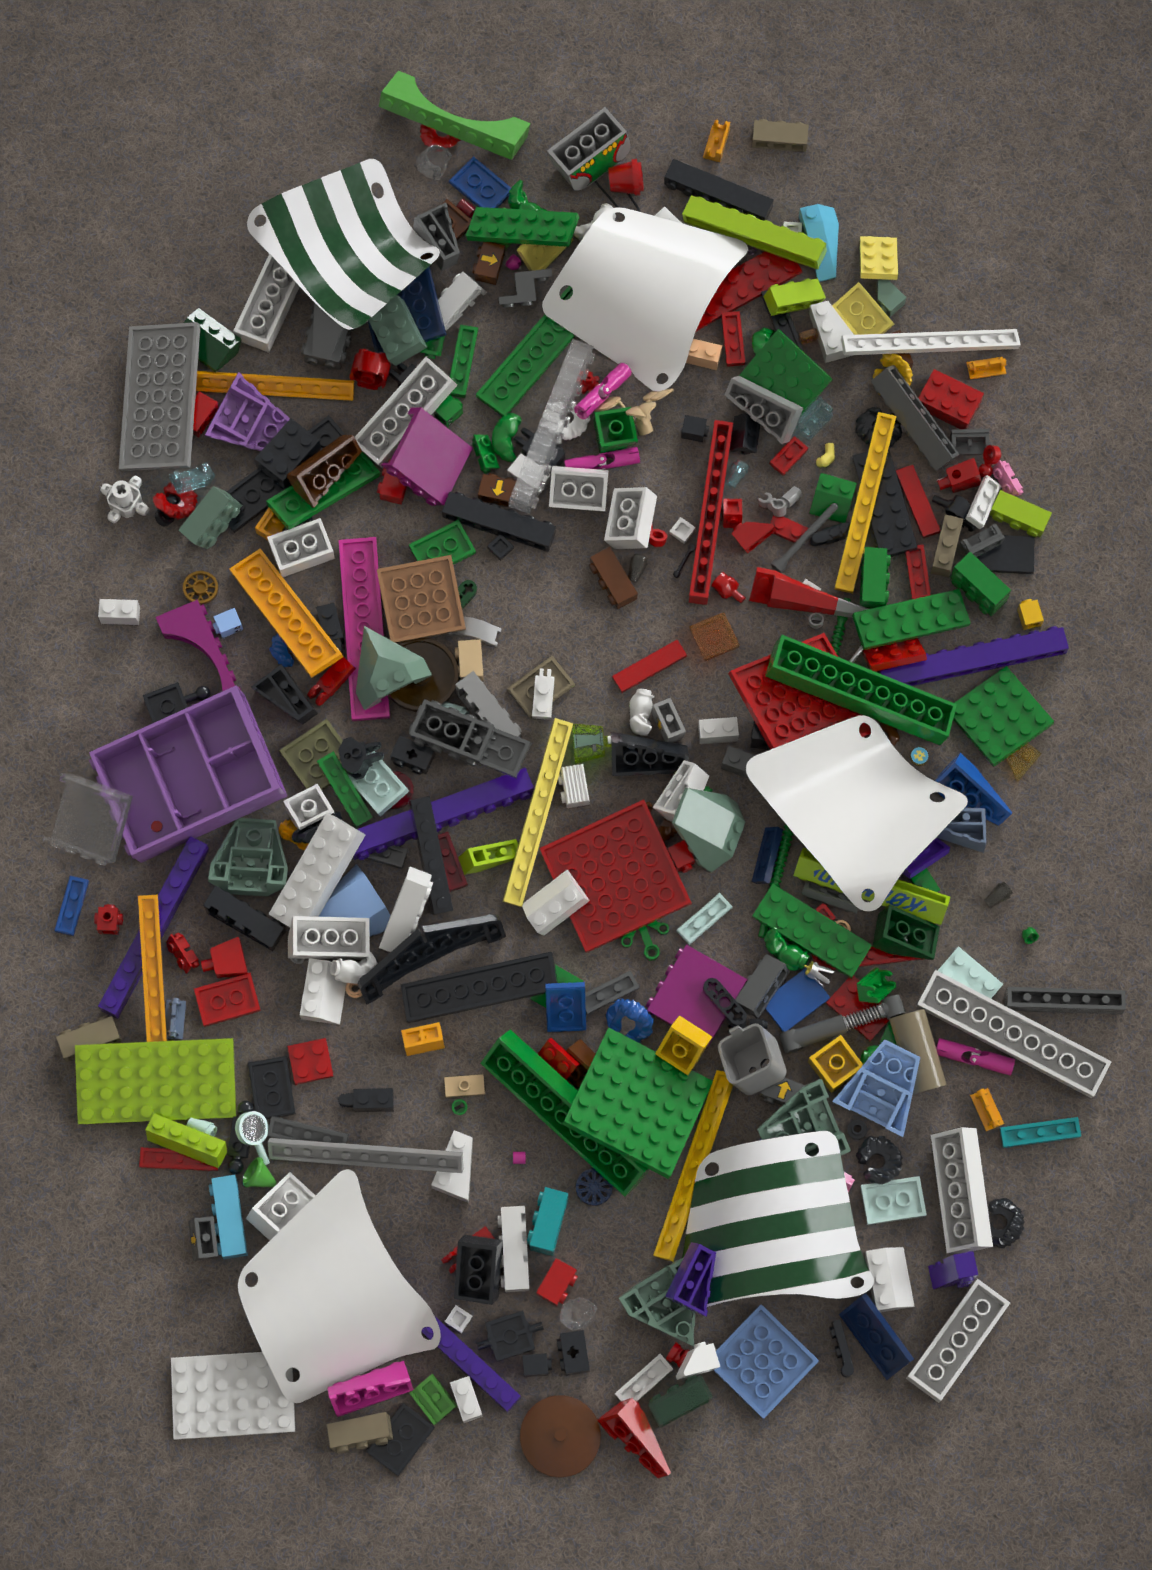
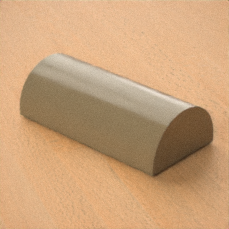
(914, 1035)

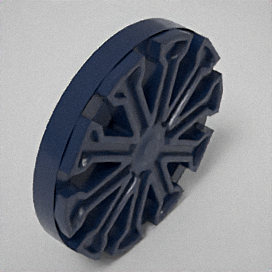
(593, 1187)

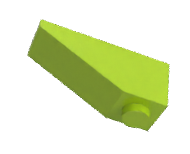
(487, 856)

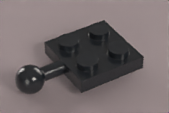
(170, 700)

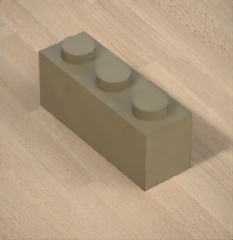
(780, 135)
(946, 546)
(99, 1032)
(360, 1432)

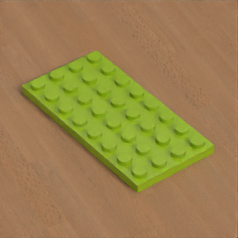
(155, 1078)

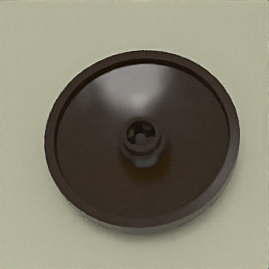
(436, 687)

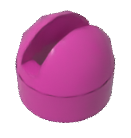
(513, 262)

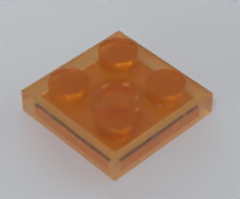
(714, 636)

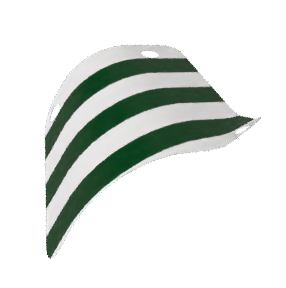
(343, 242)
(777, 1221)

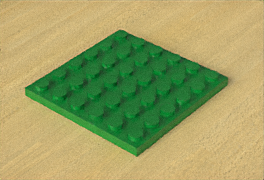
(637, 1103)

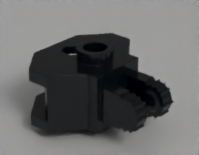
(357, 758)

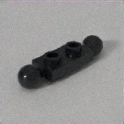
(236, 1148)

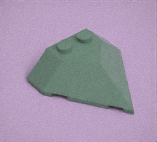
(385, 668)
(649, 1305)

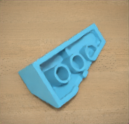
(822, 223)

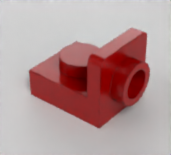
(732, 512)

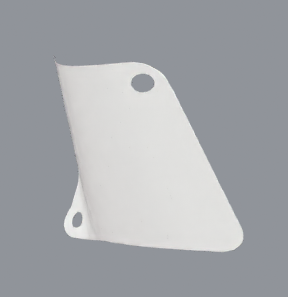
(642, 290)
(854, 804)
(331, 1296)

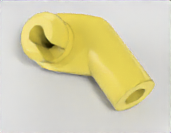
(829, 456)

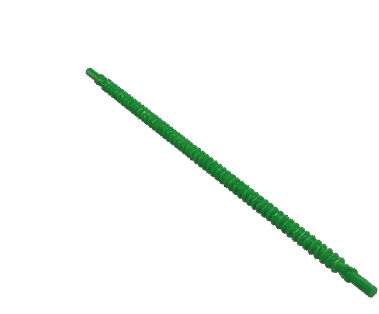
(841, 620)

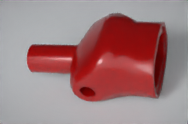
(727, 587)

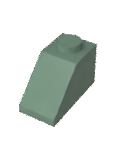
(889, 297)

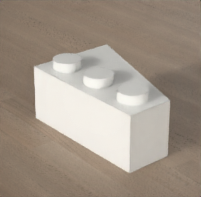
(686, 776)

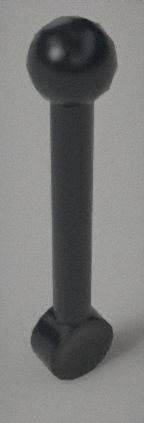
(691, 548)

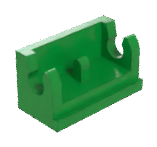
(874, 986)

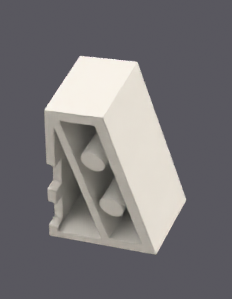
(458, 297)
(830, 330)
(456, 1184)

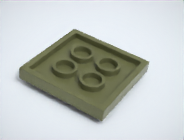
(309, 748)

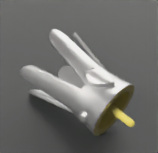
(812, 972)

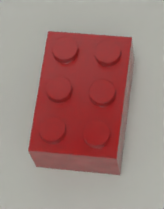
(950, 399)

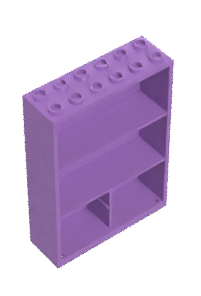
(190, 773)

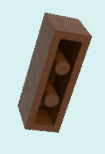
(612, 578)

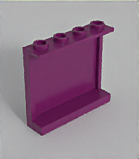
(428, 457)
(684, 993)

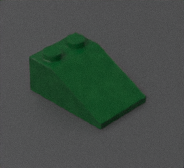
(905, 934)

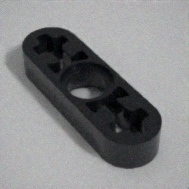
(711, 994)

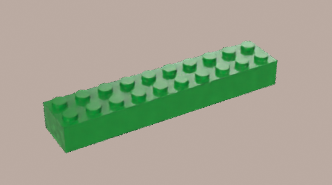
(861, 690)
(550, 1098)

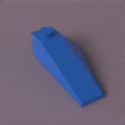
(966, 779)

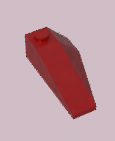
(631, 1426)

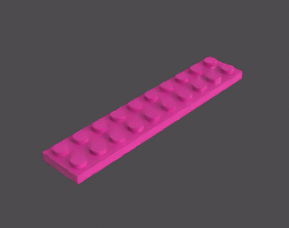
(361, 609)

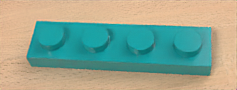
(1040, 1132)

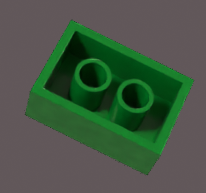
(874, 577)
(980, 584)

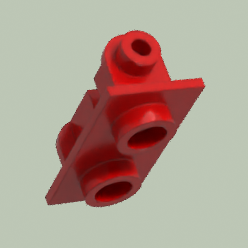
(177, 945)

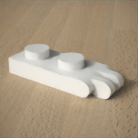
(543, 695)

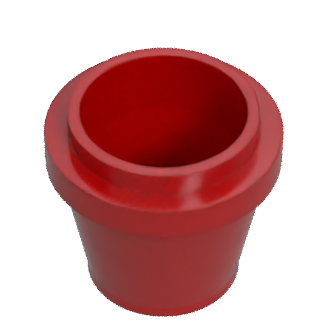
(626, 178)

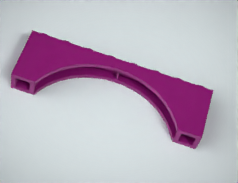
(190, 626)

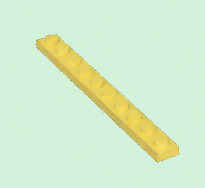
(537, 812)

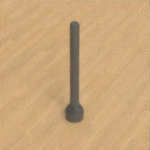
(781, 563)

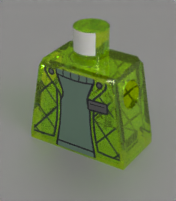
(589, 742)

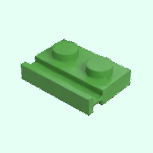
(433, 1399)

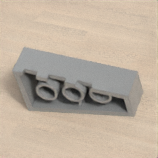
(767, 408)
(484, 704)

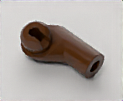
(892, 733)

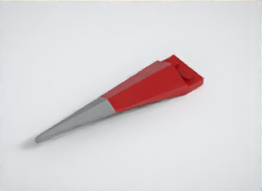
(787, 593)

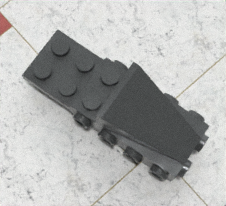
(325, 341)
(468, 739)

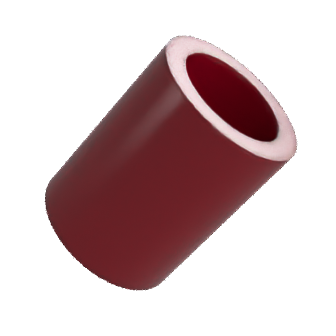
(466, 208)

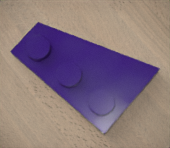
(931, 854)

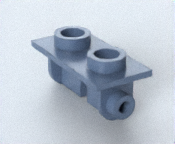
(175, 1018)

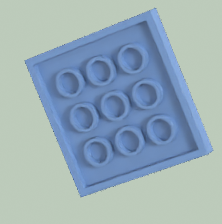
(763, 1361)

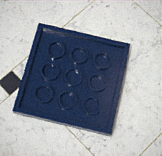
(424, 308)

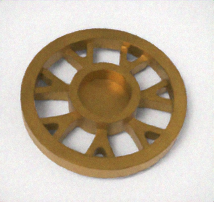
(200, 587)

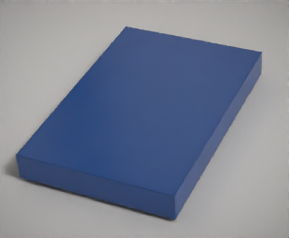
(480, 185)
(796, 1001)
(565, 1007)

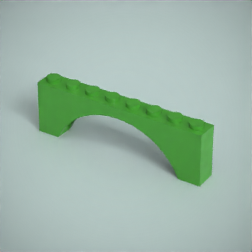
(499, 137)

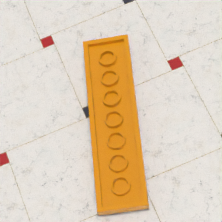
(286, 613)

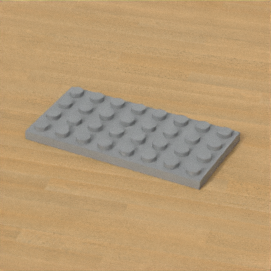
(159, 397)

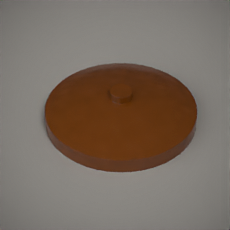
(560, 1436)

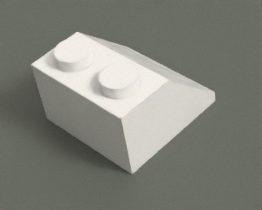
(307, 807)

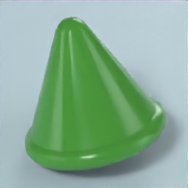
(258, 1175)

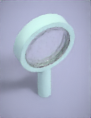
(252, 1130)

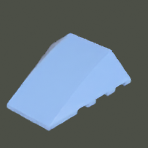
(357, 899)
(883, 1087)

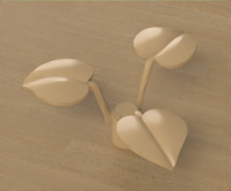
(641, 412)

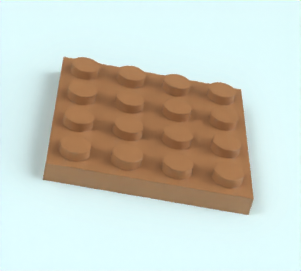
(421, 599)

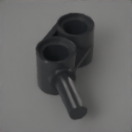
(957, 507)

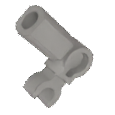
(779, 506)

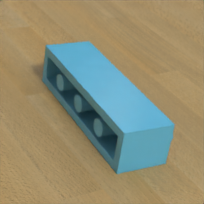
(229, 1217)

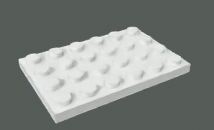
(228, 1397)

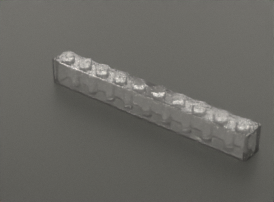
(551, 426)

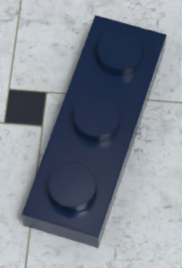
(767, 855)

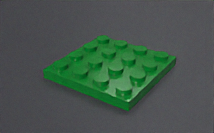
(787, 371)
(1000, 716)

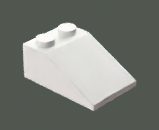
(279, 1206)

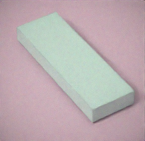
(704, 919)

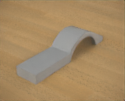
(479, 630)

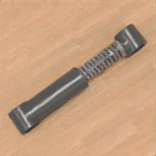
(796, 1039)

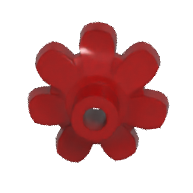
(590, 383)

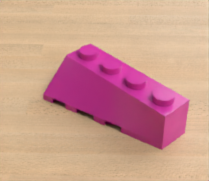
(370, 1388)

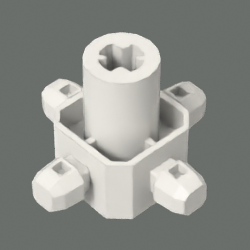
(124, 499)

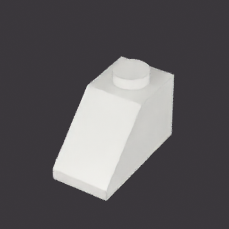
(699, 1361)

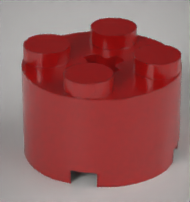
(370, 369)

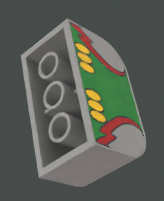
(590, 150)

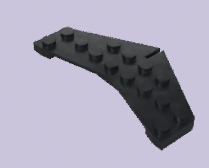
(419, 951)

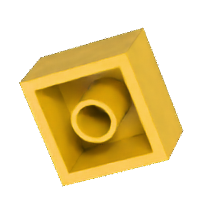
(683, 1045)
(835, 1063)

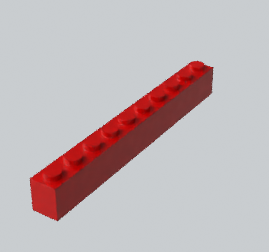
(710, 512)

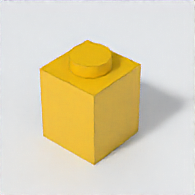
(1030, 614)

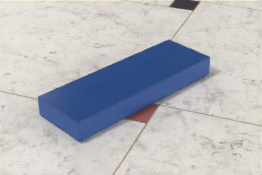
(71, 905)

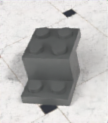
(524, 287)

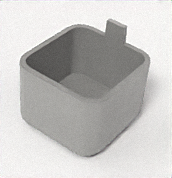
(749, 1049)

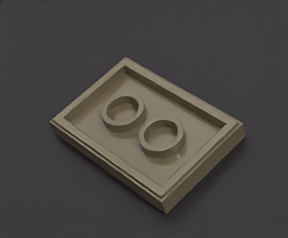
(523, 689)

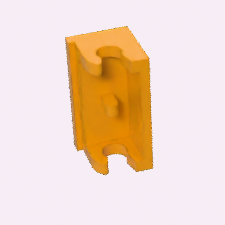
(717, 141)
(269, 525)
(423, 1039)

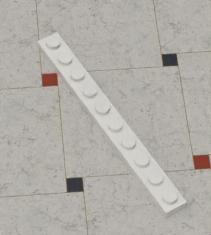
(930, 342)

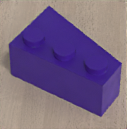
(956, 1270)
(693, 1279)

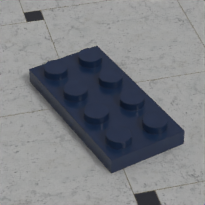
(876, 1336)

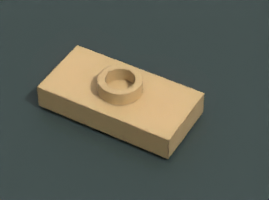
(464, 1086)

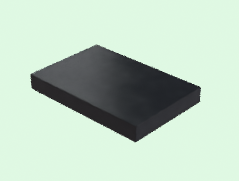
(1012, 556)
(272, 1087)
(408, 1433)

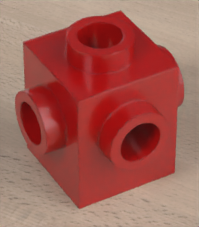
(111, 925)

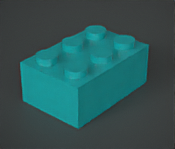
(547, 1221)

